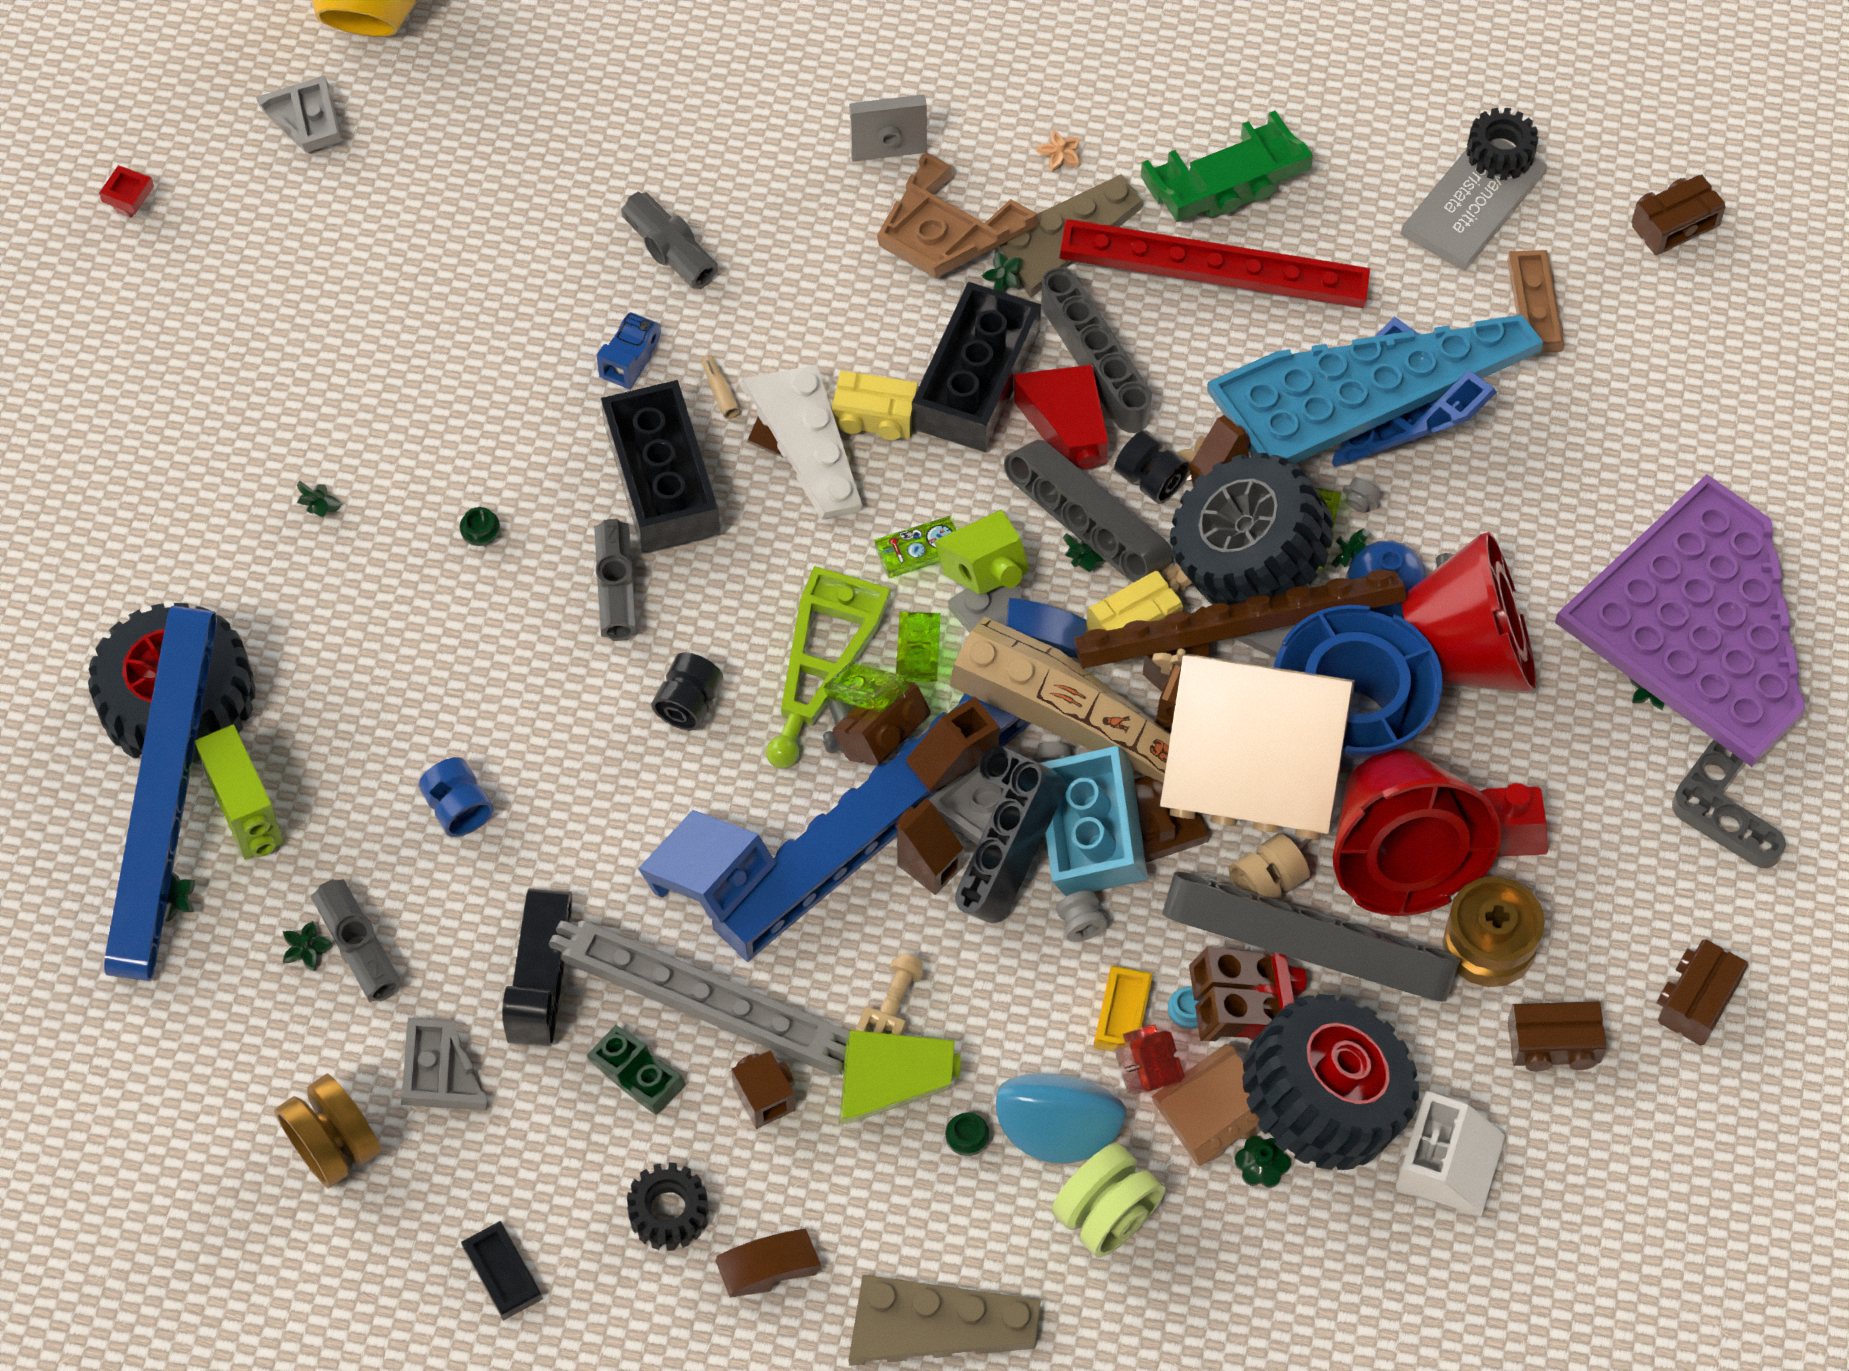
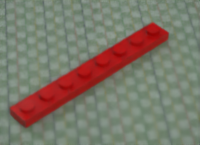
(1215, 263)

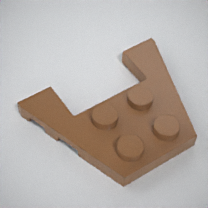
(939, 235)

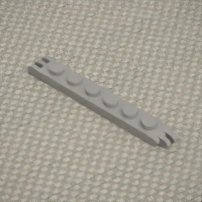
(702, 995)

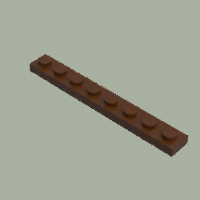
(1229, 621)

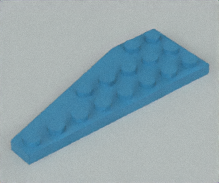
(1328, 395)

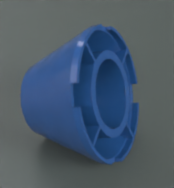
(1388, 665)

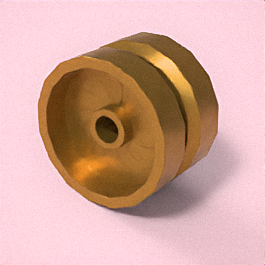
(1494, 931)
(331, 1127)

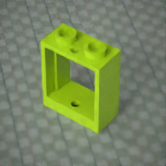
(239, 792)

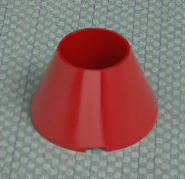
(1474, 620)
(1411, 835)

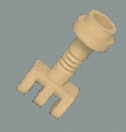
(906, 969)

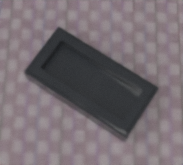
(501, 1270)

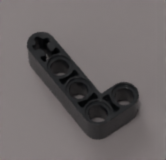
(1011, 834)
(534, 997)

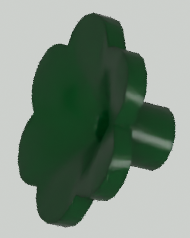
(1262, 1169)

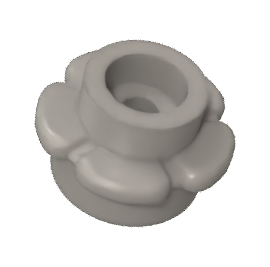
(1361, 495)
(1051, 751)

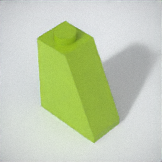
(893, 1071)

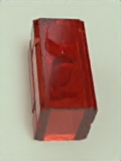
(1148, 1060)

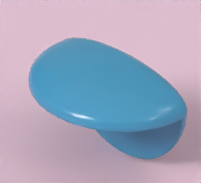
(1058, 1116)

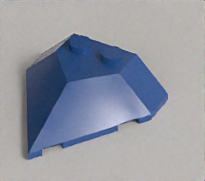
(1454, 407)

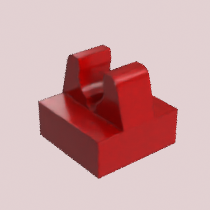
(126, 190)

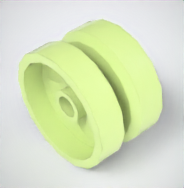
(1108, 1199)

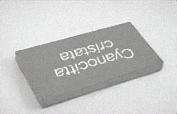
(1468, 209)

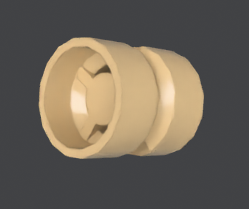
(1274, 868)

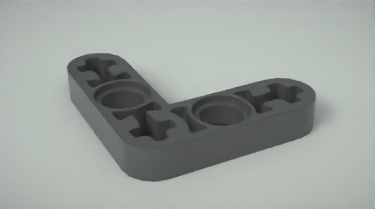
(1710, 794)

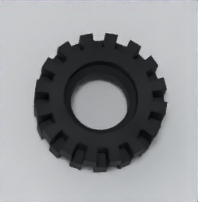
(1504, 127)
(661, 1182)

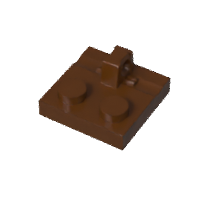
(1159, 830)

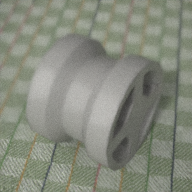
(1081, 916)

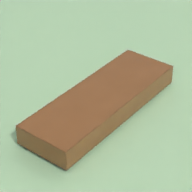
(1536, 295)

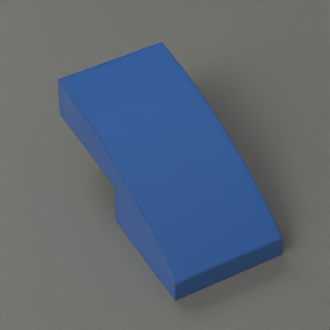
(1046, 624)

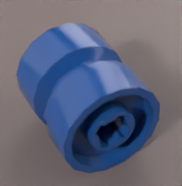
(455, 797)

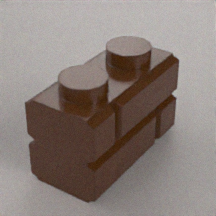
(1677, 213)
(874, 735)
(1701, 992)
(1556, 1035)

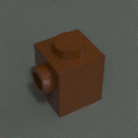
(764, 1087)

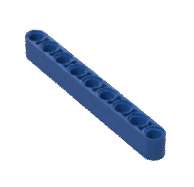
(160, 794)

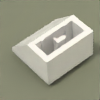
(1451, 1155)

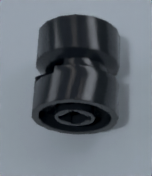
(1156, 470)
(688, 686)

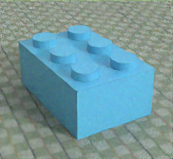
(1097, 827)

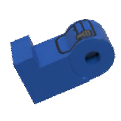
(628, 350)

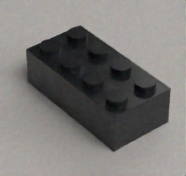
(976, 366)
(660, 466)

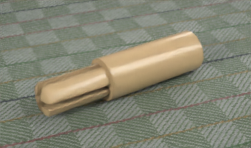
(720, 389)

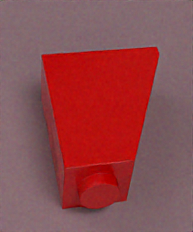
(1065, 412)

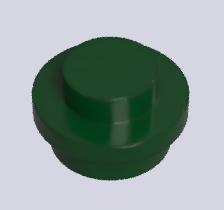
(479, 526)
(967, 1134)

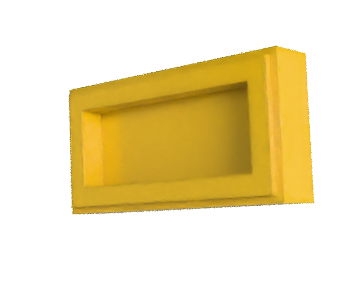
(1122, 1006)

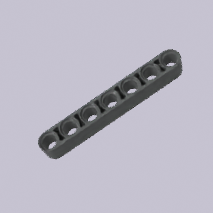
(1310, 936)

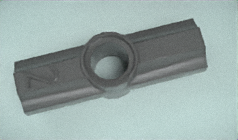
(669, 240)
(616, 597)
(365, 959)

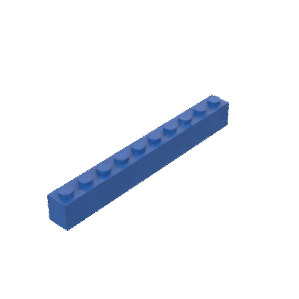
(836, 846)

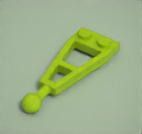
(840, 598)

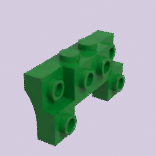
(1229, 176)

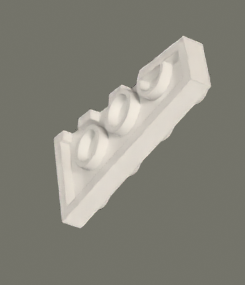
(806, 433)

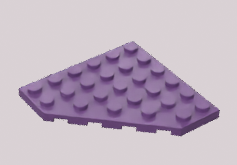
(1700, 620)

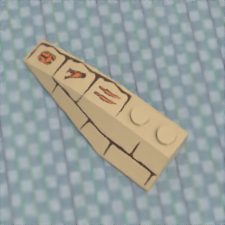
(1056, 695)

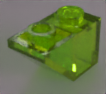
(918, 646)

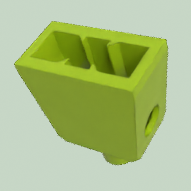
(983, 554)

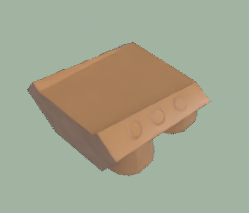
(1209, 1106)

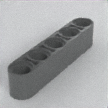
(1082, 331)
(1087, 510)

